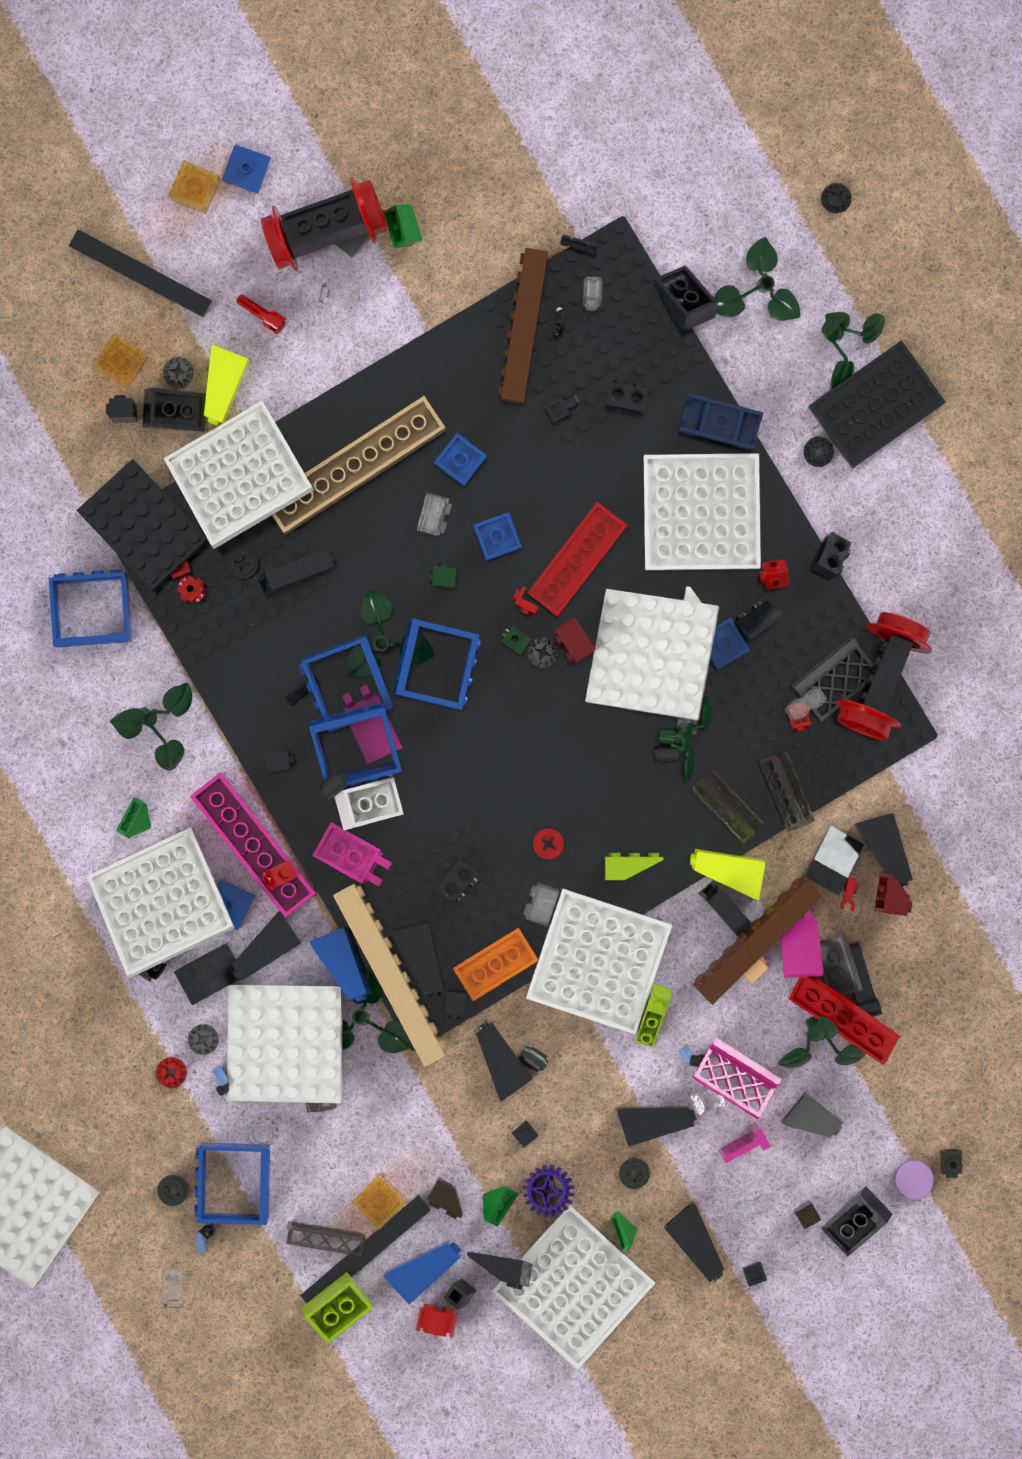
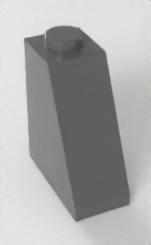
(812, 1117)

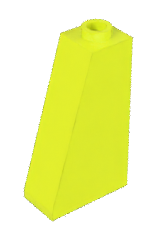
(224, 380)
(734, 871)

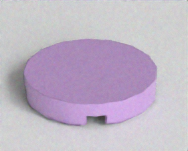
(914, 1179)

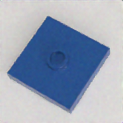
(246, 169)
(460, 459)
(497, 536)
(727, 644)
(236, 902)

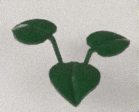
(763, 258)
(834, 330)
(373, 609)
(130, 723)
(684, 734)
(819, 1030)
(393, 1037)

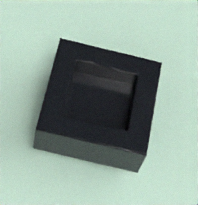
(525, 1133)
(754, 1273)

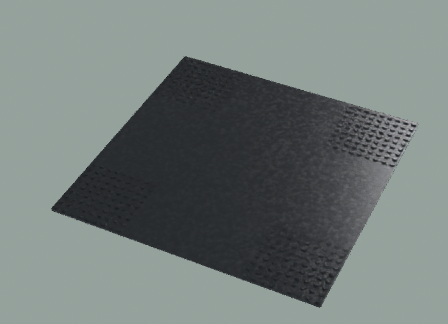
(526, 742)

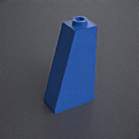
(343, 962)
(420, 1272)

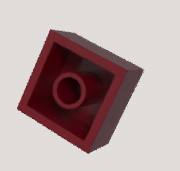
(574, 641)

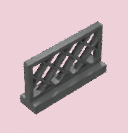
(829, 663)

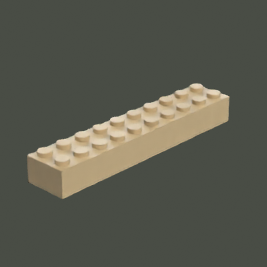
(363, 461)
(389, 974)

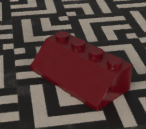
(891, 896)

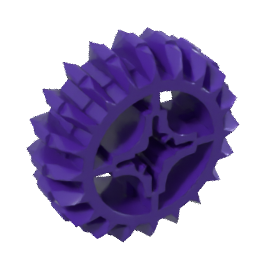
(550, 1182)

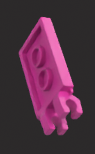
(370, 732)
(350, 855)
(802, 948)

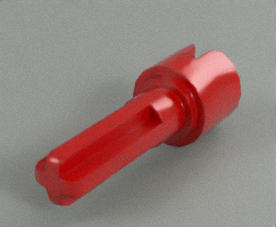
(272, 320)

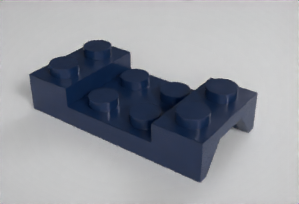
(721, 422)

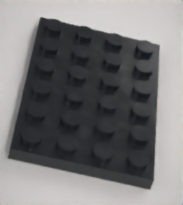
(876, 404)
(142, 525)

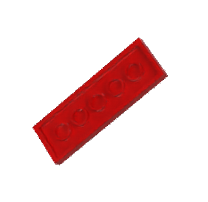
(577, 559)
(852, 1021)

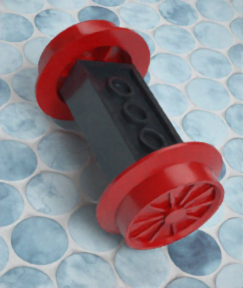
(323, 224)
(899, 638)

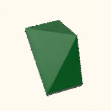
(135, 819)
(497, 1203)
(624, 1230)

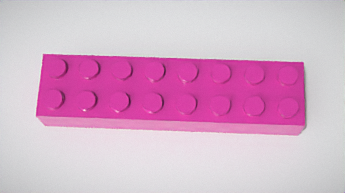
(250, 841)

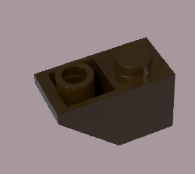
(446, 1197)

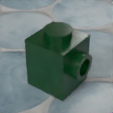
(443, 576)
(515, 640)

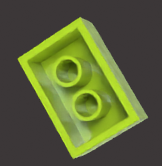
(337, 1308)

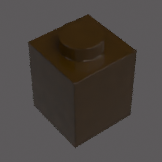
(807, 1214)

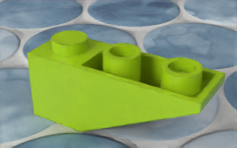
(625, 867)
(653, 1015)

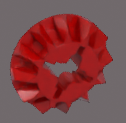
(547, 834)
(180, 1073)

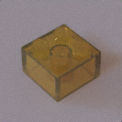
(194, 187)
(120, 361)
(379, 1201)

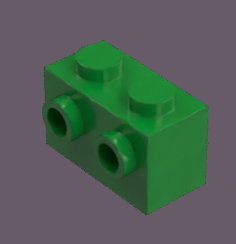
(402, 225)

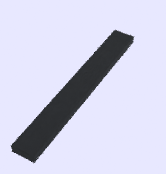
(140, 273)
(373, 1246)

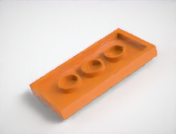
(495, 964)

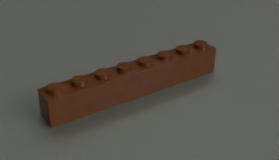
(524, 326)
(757, 939)

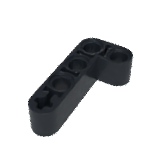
(865, 998)

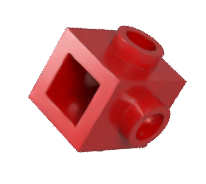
(774, 574)
(198, 592)

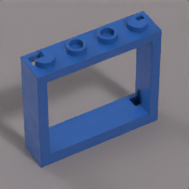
(79, 577)
(406, 657)
(312, 684)
(349, 717)
(200, 1190)

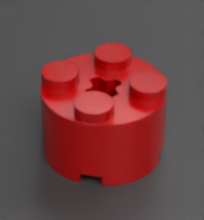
(436, 1321)

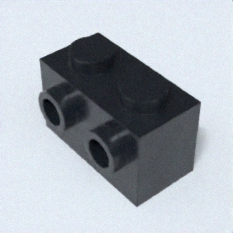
(122, 409)

